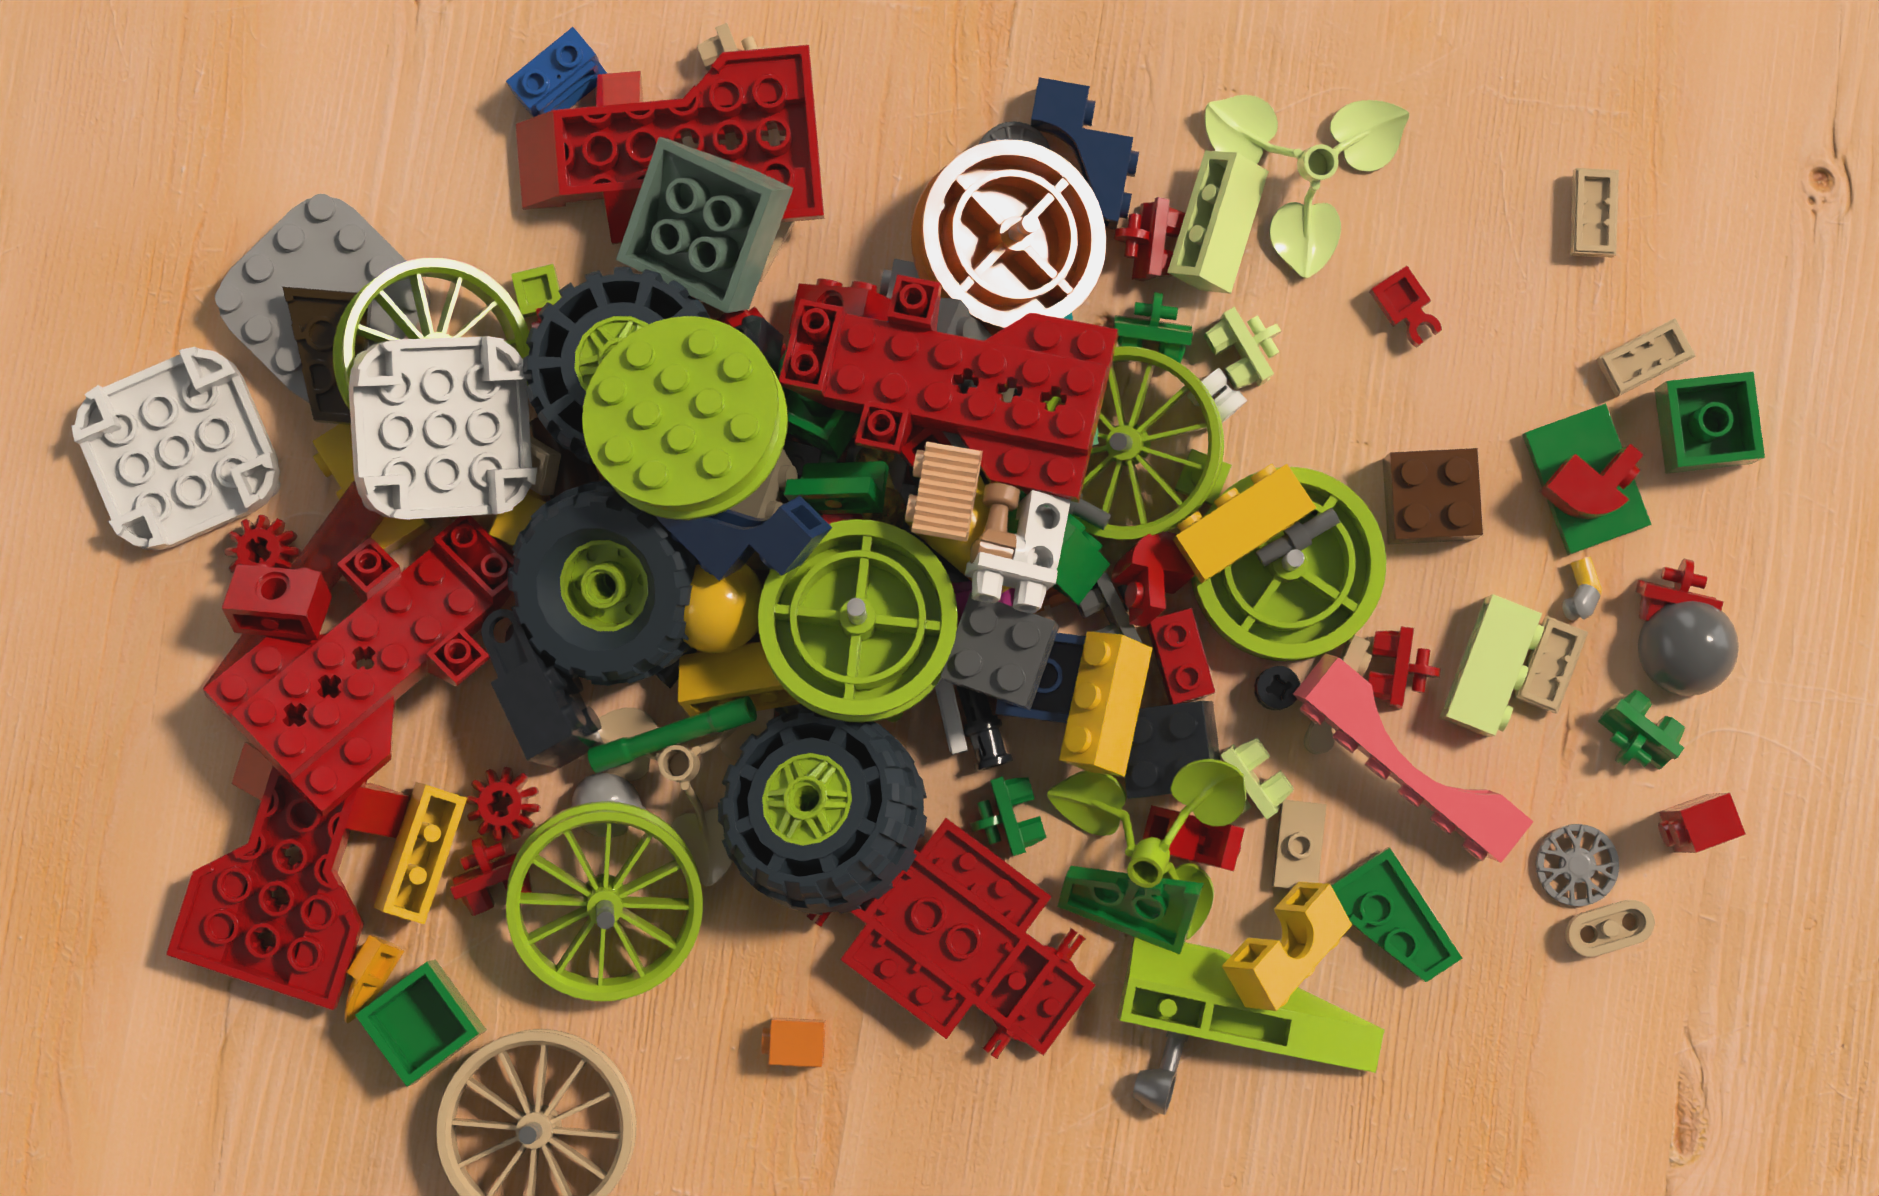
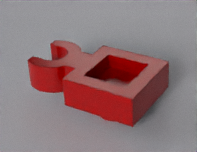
(1403, 299)

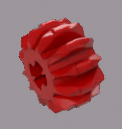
(260, 535)
(490, 797)

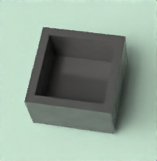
(1000, 652)

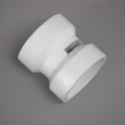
(1228, 401)

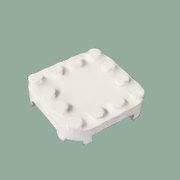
(440, 427)
(177, 449)

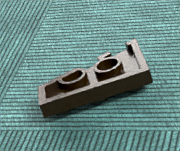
(314, 326)

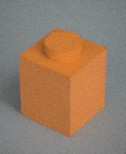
(794, 1042)

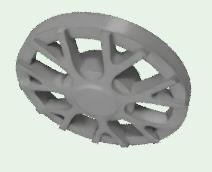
(1577, 865)

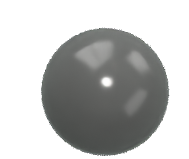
(1688, 648)

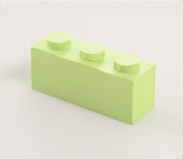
(1218, 221)
(1492, 666)

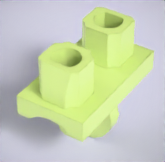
(1233, 331)
(1266, 794)

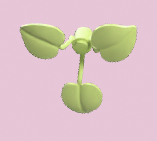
(1366, 134)

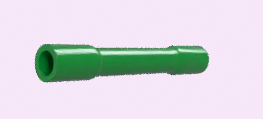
(717, 719)

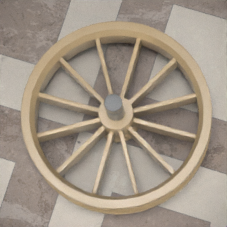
(538, 1124)

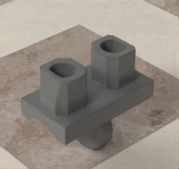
(1105, 597)

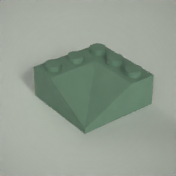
(704, 224)

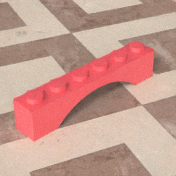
(1347, 704)

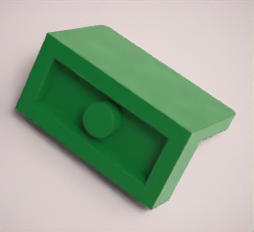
(841, 487)

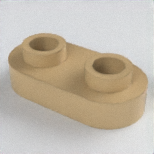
(1608, 928)

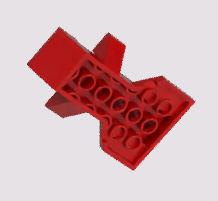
(610, 145)
(911, 373)
(406, 626)
(233, 897)

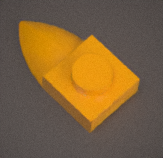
(370, 971)

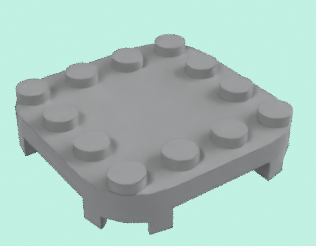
(312, 247)

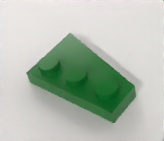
(1151, 914)
(1395, 916)

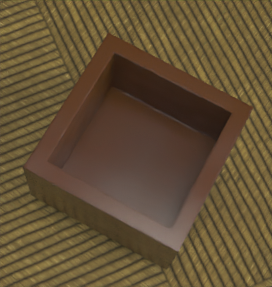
(1432, 496)

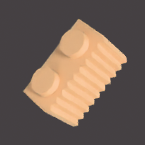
(945, 491)

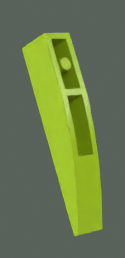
(1196, 998)

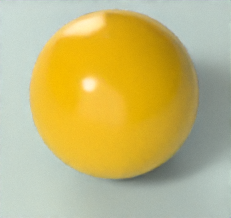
(722, 612)

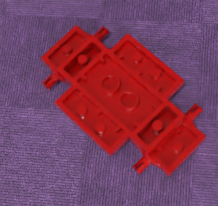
(960, 939)

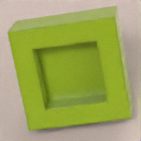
(536, 288)
(1190, 476)

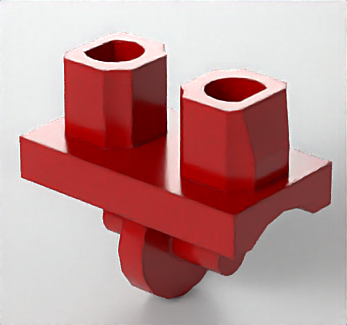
(1147, 238)
(1656, 595)
(1398, 646)
(474, 884)

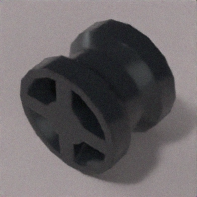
(1271, 696)

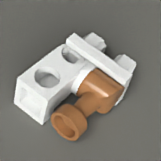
(1020, 559)

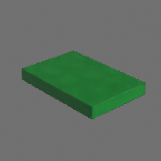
(1596, 442)

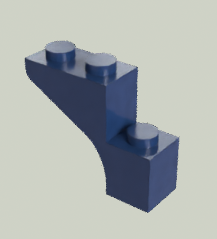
(1102, 156)
(730, 538)

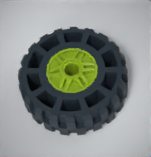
(579, 335)

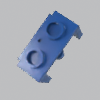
(557, 75)

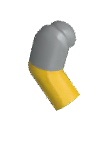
(1587, 592)

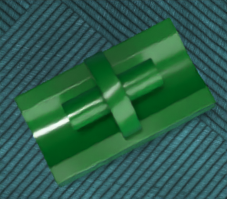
(1171, 336)
(1638, 735)
(1019, 834)

